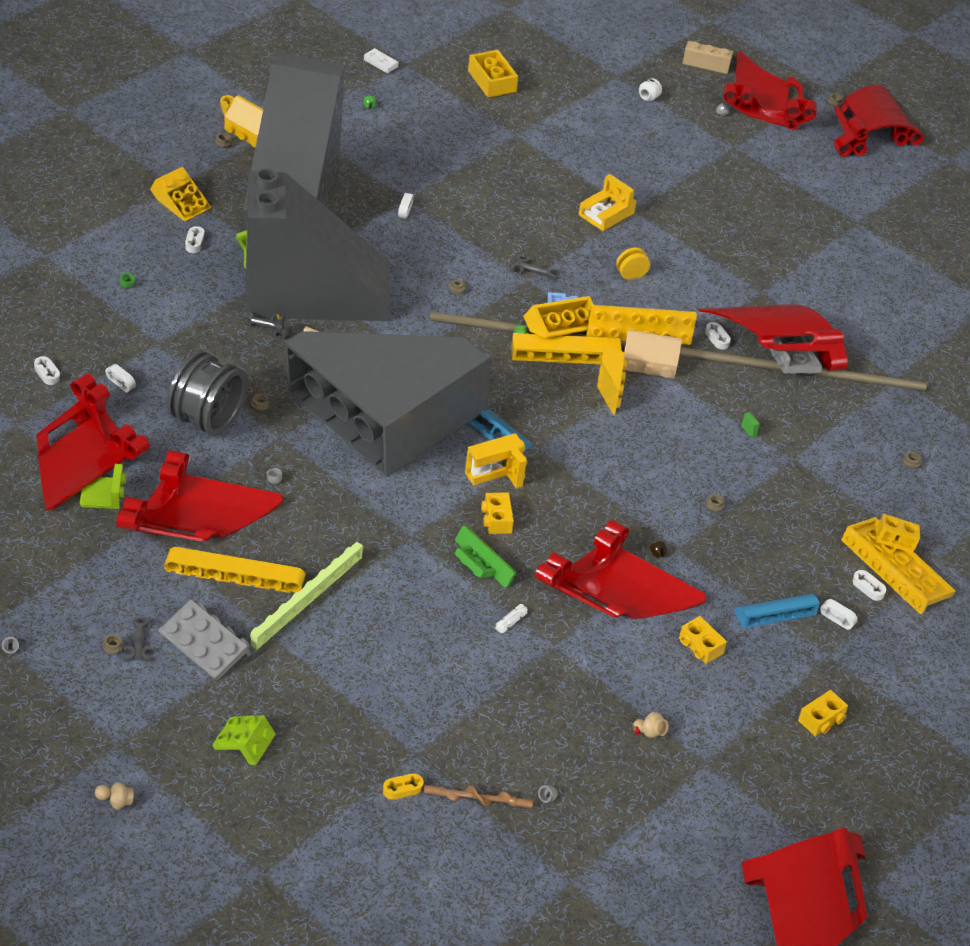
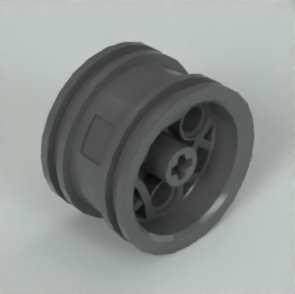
(207, 393)

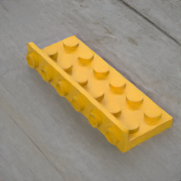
(898, 568)

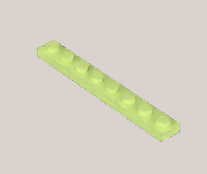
(305, 596)

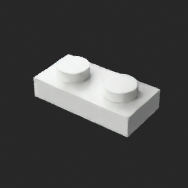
(381, 60)

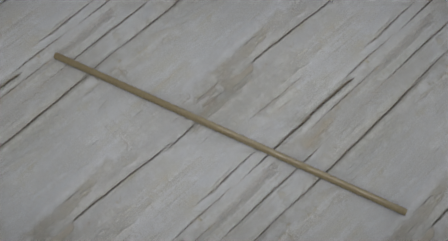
(700, 354)

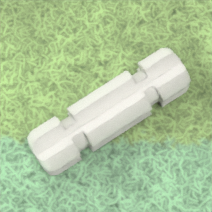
(511, 618)

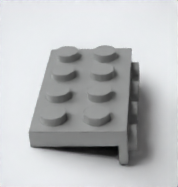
(795, 361)
(204, 639)

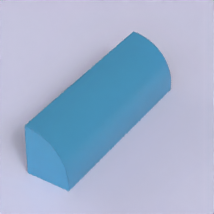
(498, 426)
(777, 610)

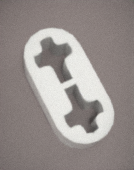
(405, 205)
(194, 239)
(715, 332)
(50, 369)
(120, 378)
(869, 584)
(838, 614)

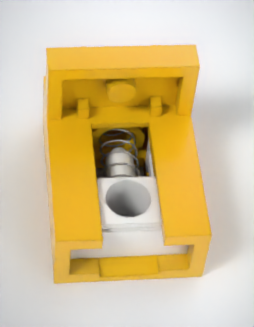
(609, 205)
(497, 459)

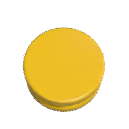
(633, 263)

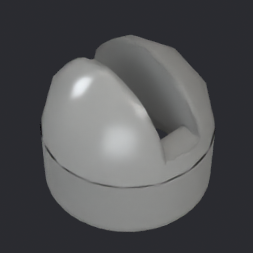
(722, 109)
(274, 476)
(15, 644)
(547, 790)

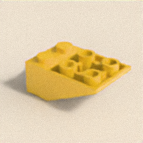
(180, 194)
(612, 377)

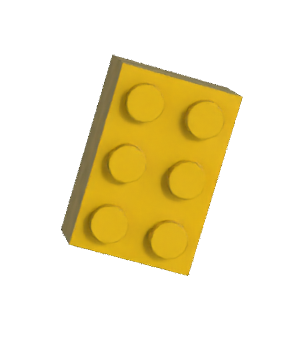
(493, 73)

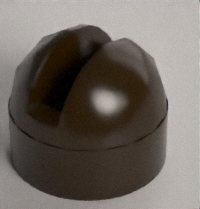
(658, 548)

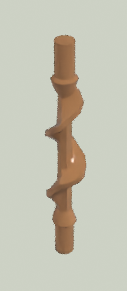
(471, 792)

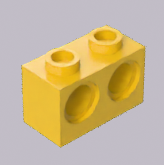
(498, 513)
(898, 533)
(702, 640)
(823, 713)

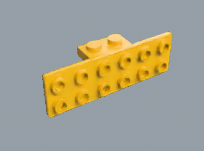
(616, 321)

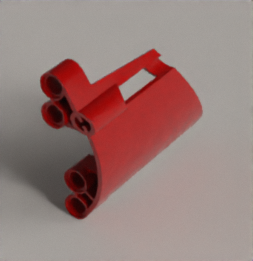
(766, 96)
(873, 109)
(786, 321)
(88, 449)
(195, 505)
(618, 579)
(808, 888)

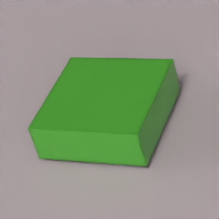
(750, 424)

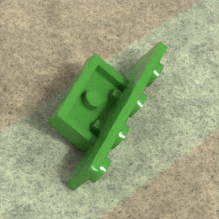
(482, 558)

